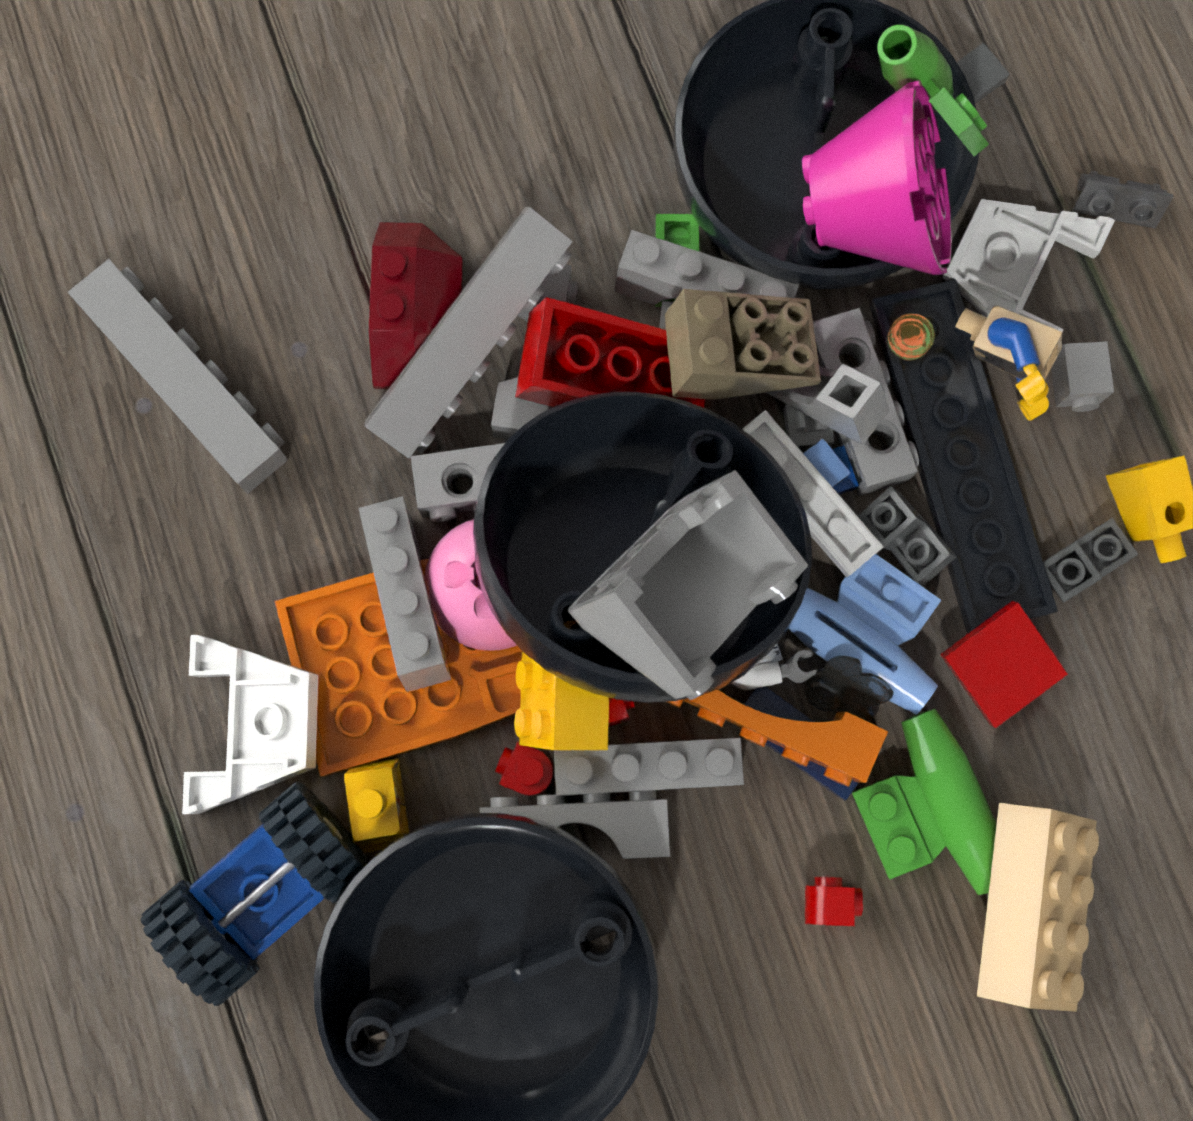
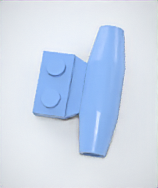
(868, 622)

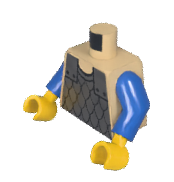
(1016, 347)

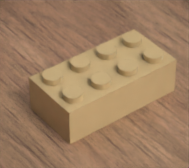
(1038, 908)

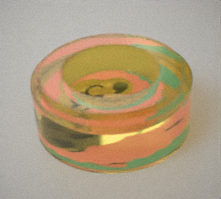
(911, 336)

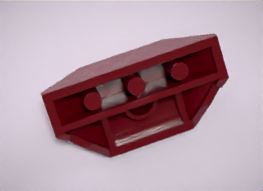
(410, 292)

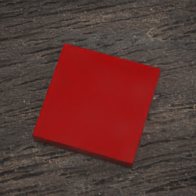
(1004, 664)

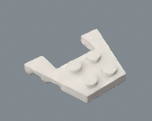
(1008, 248)
(268, 724)

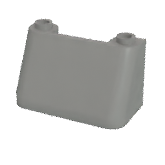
(690, 585)

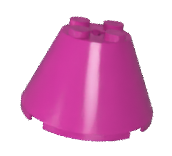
(880, 186)

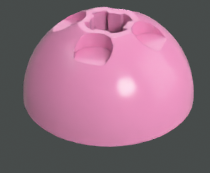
(455, 600)

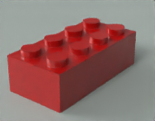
(590, 352)

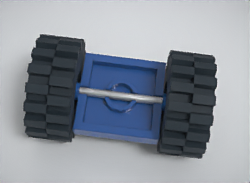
(253, 895)

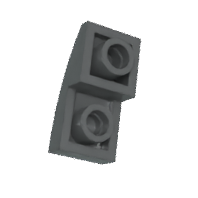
(907, 536)
(1088, 559)

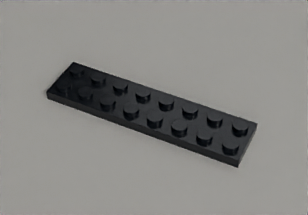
(964, 461)

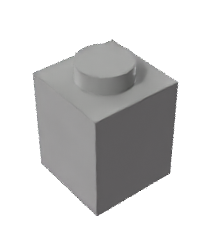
(1082, 376)

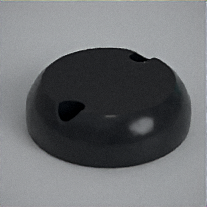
(777, 91)
(586, 487)
(486, 977)

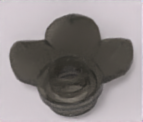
(846, 688)

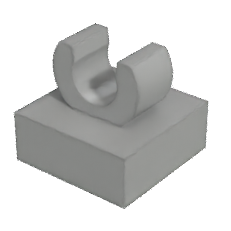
(805, 430)

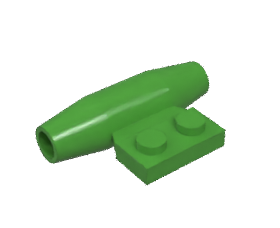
(912, 57)
(933, 810)

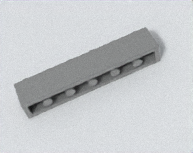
(468, 333)
(178, 376)

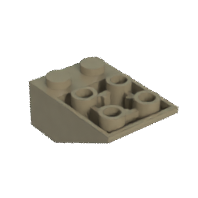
(739, 344)

